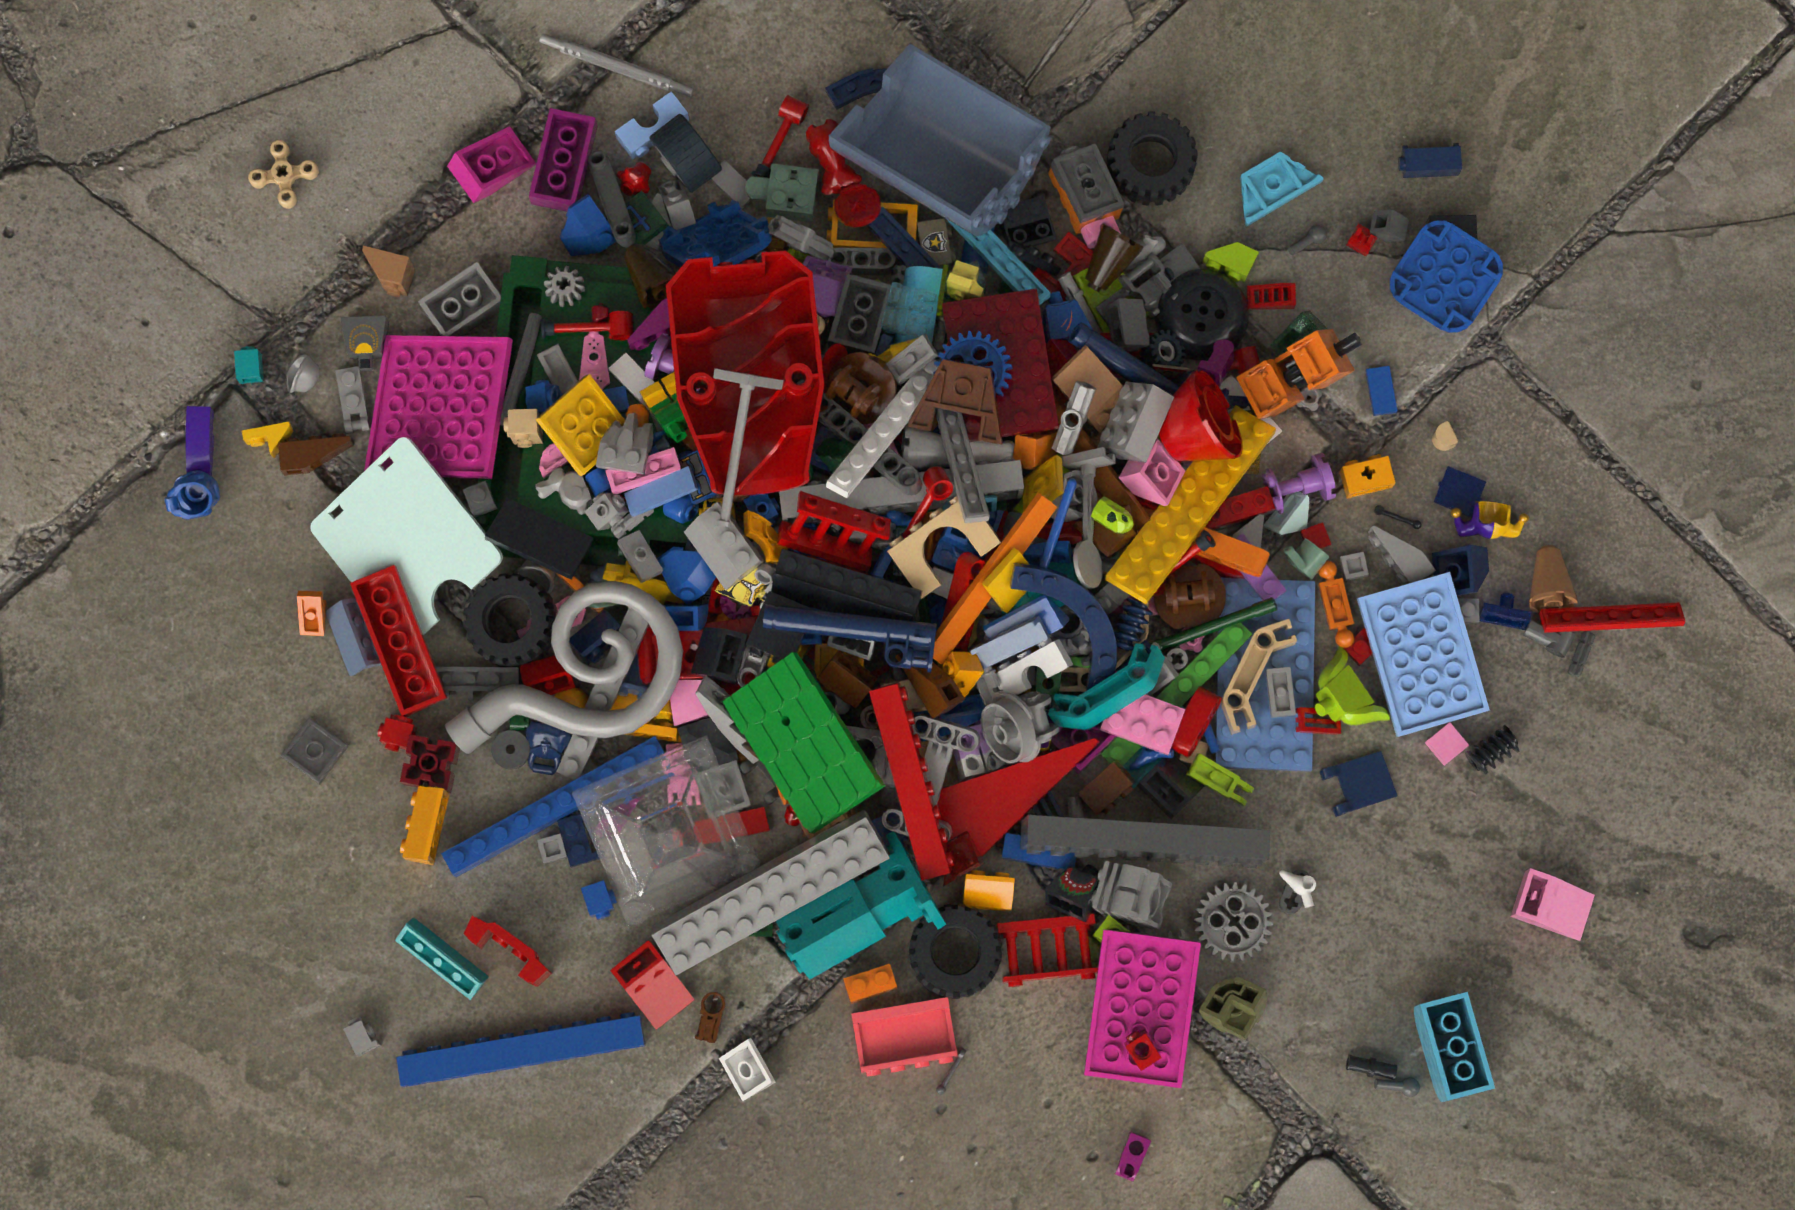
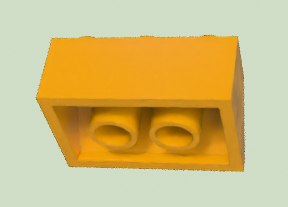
(425, 825)

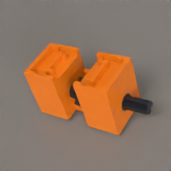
(1312, 361)

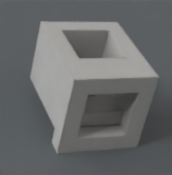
(361, 1036)

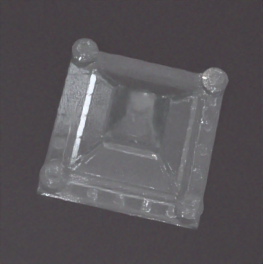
(666, 830)

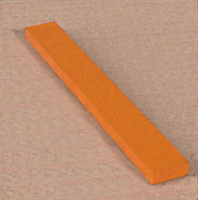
(976, 595)

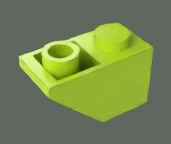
(1233, 259)

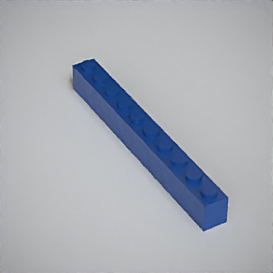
(538, 814)
(520, 1051)

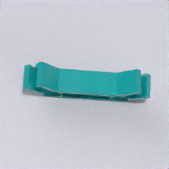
(1112, 693)

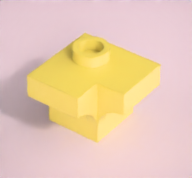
(963, 282)

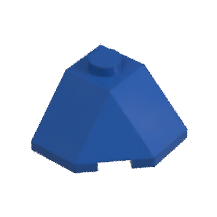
(586, 229)
(686, 573)

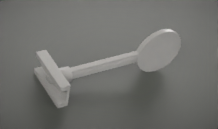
(1086, 556)

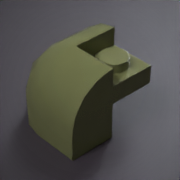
(1234, 1006)

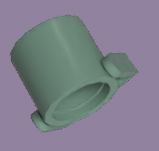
(1306, 558)

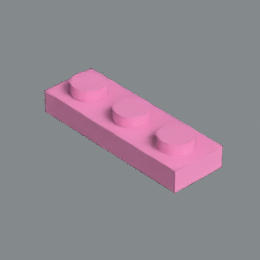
(657, 466)

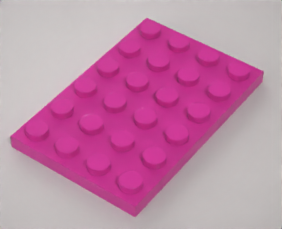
(1141, 987)

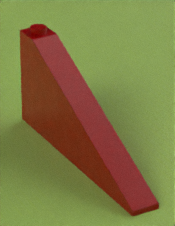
(1000, 799)

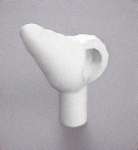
(1301, 885)

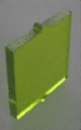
(942, 289)

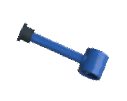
(598, 479)

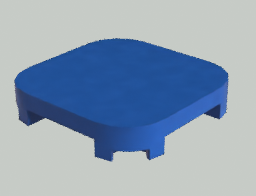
(723, 234)
(1446, 276)

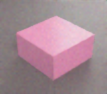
(1447, 743)

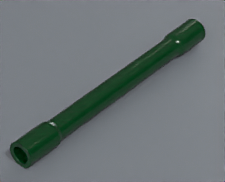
(1255, 610)

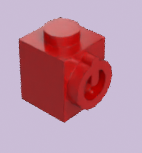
(395, 732)

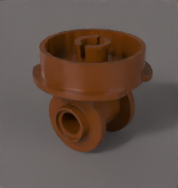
(860, 401)
(1191, 597)

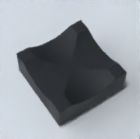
(721, 746)

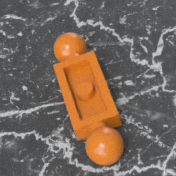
(1336, 604)

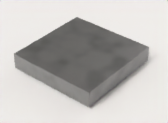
(314, 750)

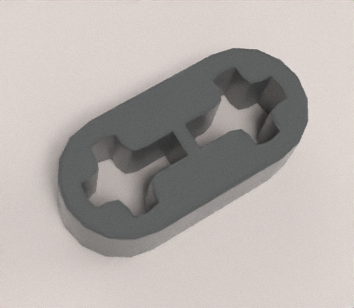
(1286, 894)

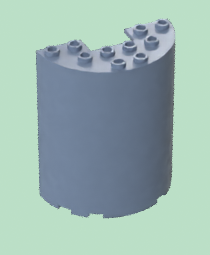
(944, 141)

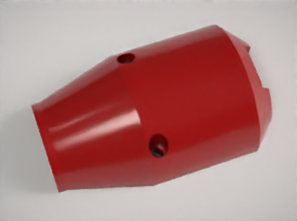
(757, 324)

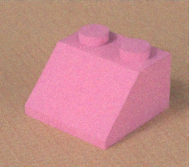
(1154, 479)

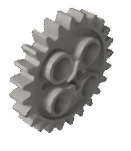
(1217, 936)

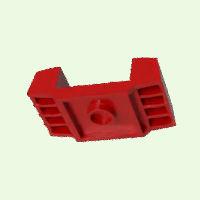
(480, 932)

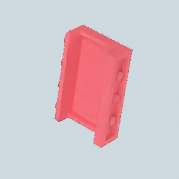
(904, 1036)

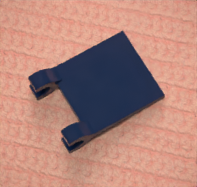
(1362, 782)

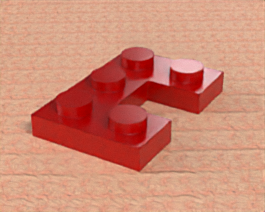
(1075, 254)

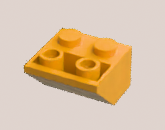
(988, 891)

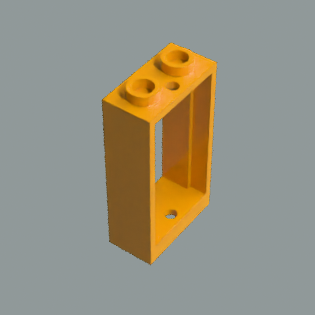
(897, 208)

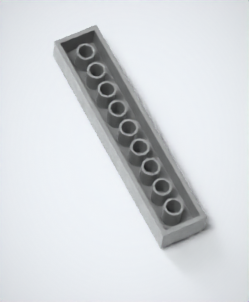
(881, 495)
(770, 892)

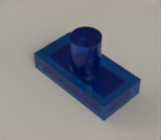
(1505, 614)

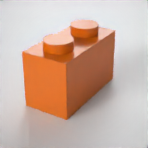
(1034, 448)
(870, 983)

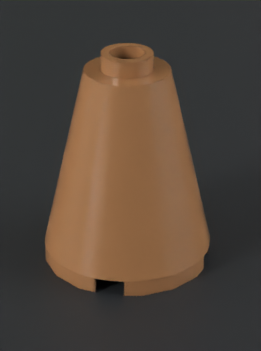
(1551, 581)

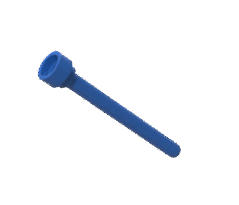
(1058, 523)

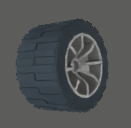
(685, 153)

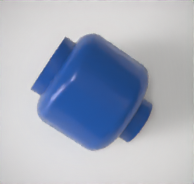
(681, 509)

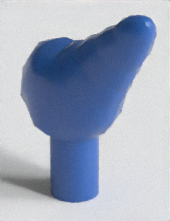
(898, 518)
(1148, 756)

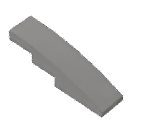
(711, 698)

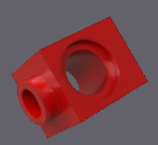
(1146, 1059)

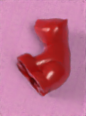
(837, 173)

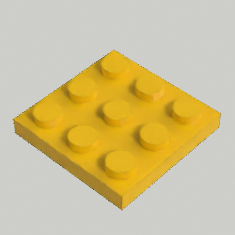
(579, 423)

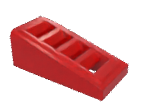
(1271, 288)

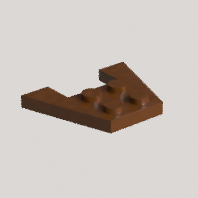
(961, 389)

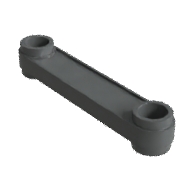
(612, 198)

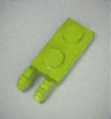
(1218, 778)

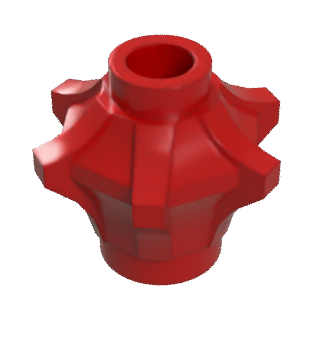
(635, 179)

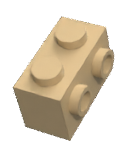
(523, 427)

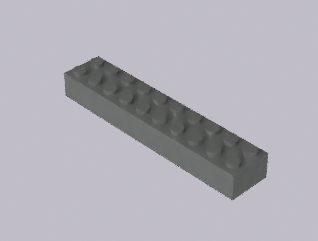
(1144, 839)

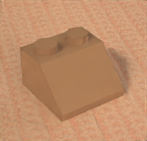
(391, 269)

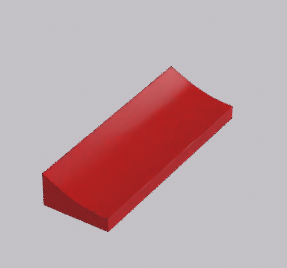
(398, 641)

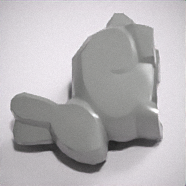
(1151, 245)
(570, 488)

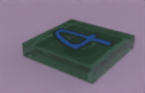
(645, 218)

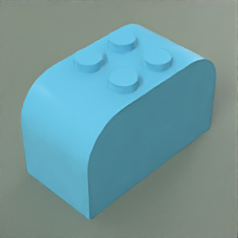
(1453, 1047)

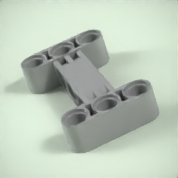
(938, 759)

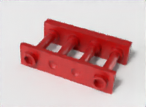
(827, 546)
(1034, 930)

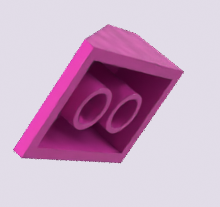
(490, 164)

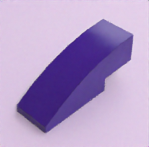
(199, 439)

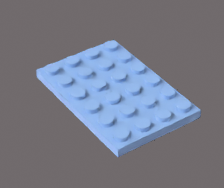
(1423, 654)

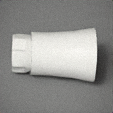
(992, 452)

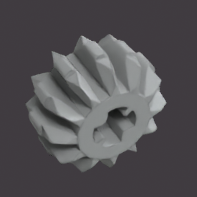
(557, 281)

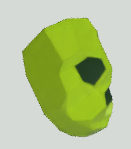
(1112, 516)

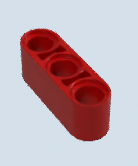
(1195, 721)

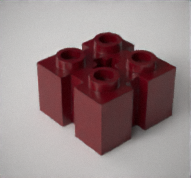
(422, 751)

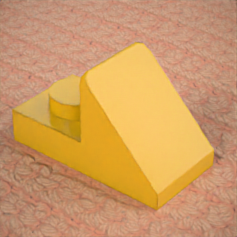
(272, 433)

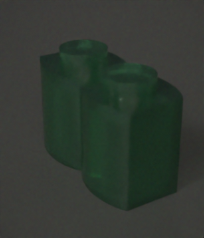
(833, 452)

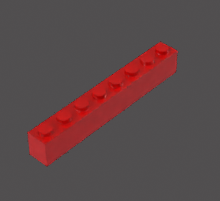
(911, 781)

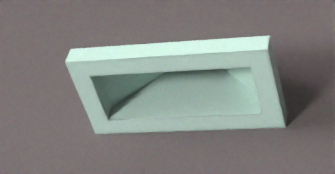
(1294, 516)

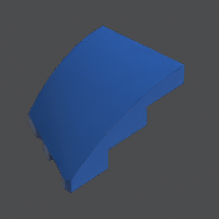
(954, 543)

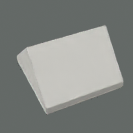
(747, 1069)

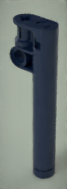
(1123, 362)
(910, 637)

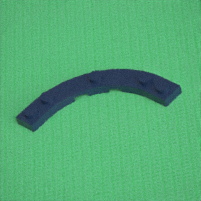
(855, 86)
(1084, 604)

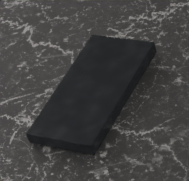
(539, 538)

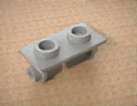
(988, 685)

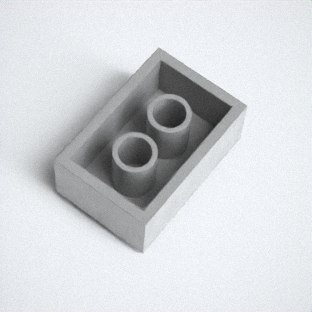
(462, 302)
(1135, 421)

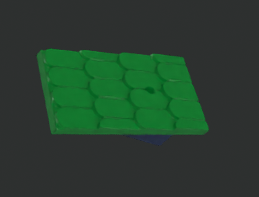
(803, 743)

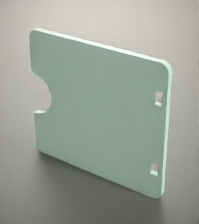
(410, 522)

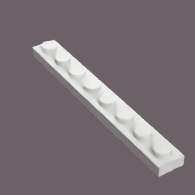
(881, 433)

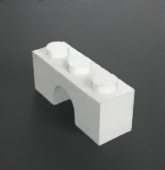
(1050, 658)

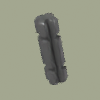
(1581, 654)

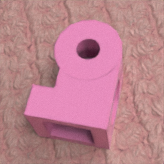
(1091, 231)

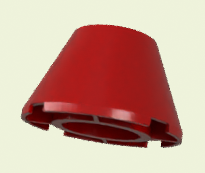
(1199, 422)

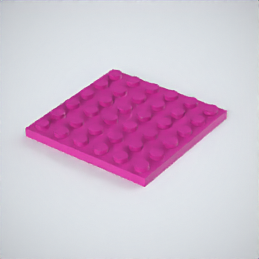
(443, 398)

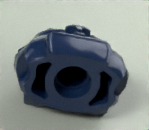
(546, 743)

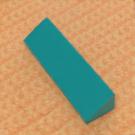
(441, 958)

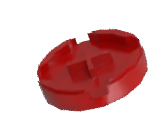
(857, 205)

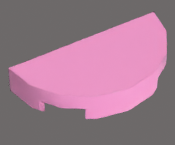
(551, 459)

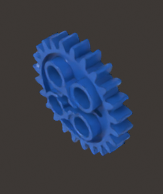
(967, 347)

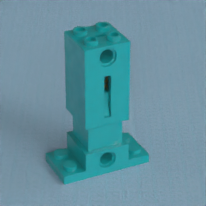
(856, 913)

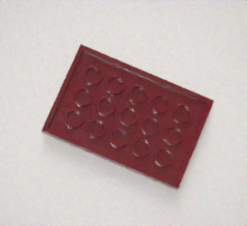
(1018, 326)

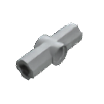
(800, 238)
(1068, 431)

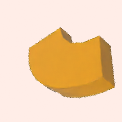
(763, 534)

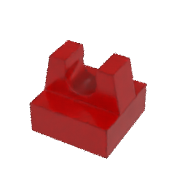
(1361, 240)

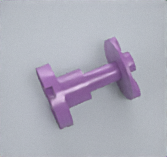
(662, 359)
(1310, 480)

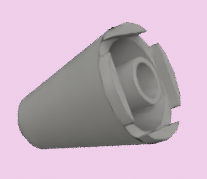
(923, 449)

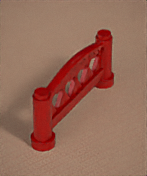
(649, 652)

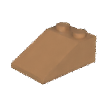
(1088, 368)

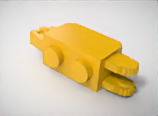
(655, 586)

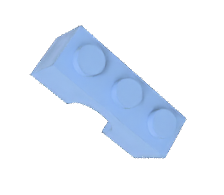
(636, 138)

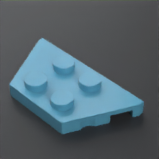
(1273, 185)

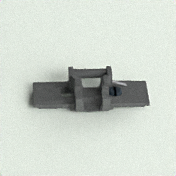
(1165, 271)

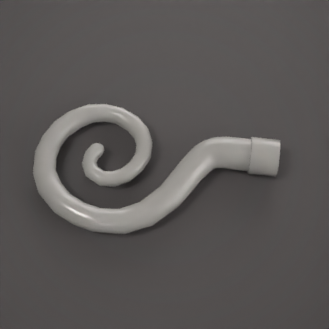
(478, 722)

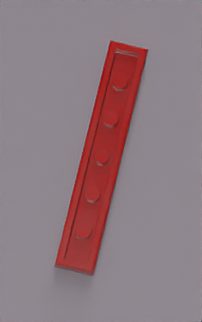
(1612, 617)

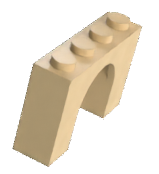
(909, 552)

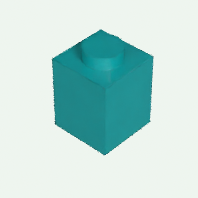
(248, 365)

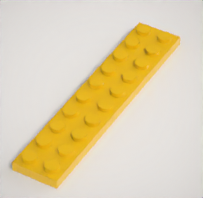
(1193, 504)

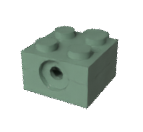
(788, 191)

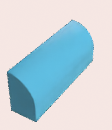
(924, 278)

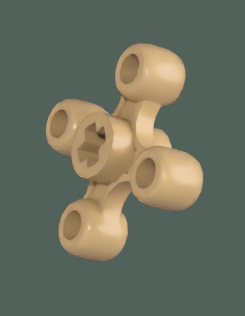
(284, 182)

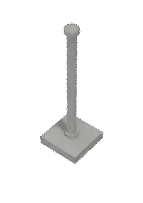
(747, 383)

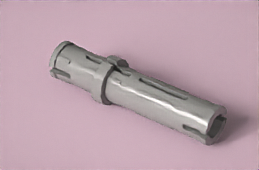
(1074, 293)

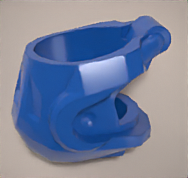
(193, 495)

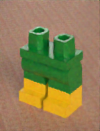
(666, 413)

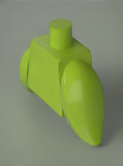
(1344, 695)

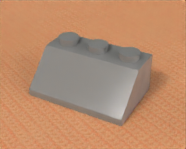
(723, 548)

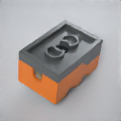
(1085, 186)

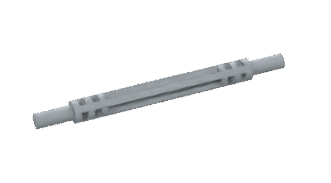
(616, 65)

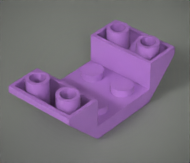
(828, 283)

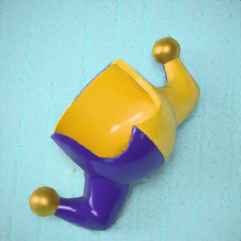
(1489, 521)

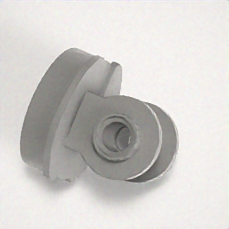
(1017, 725)

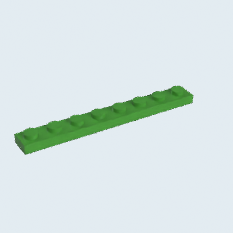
(1187, 682)

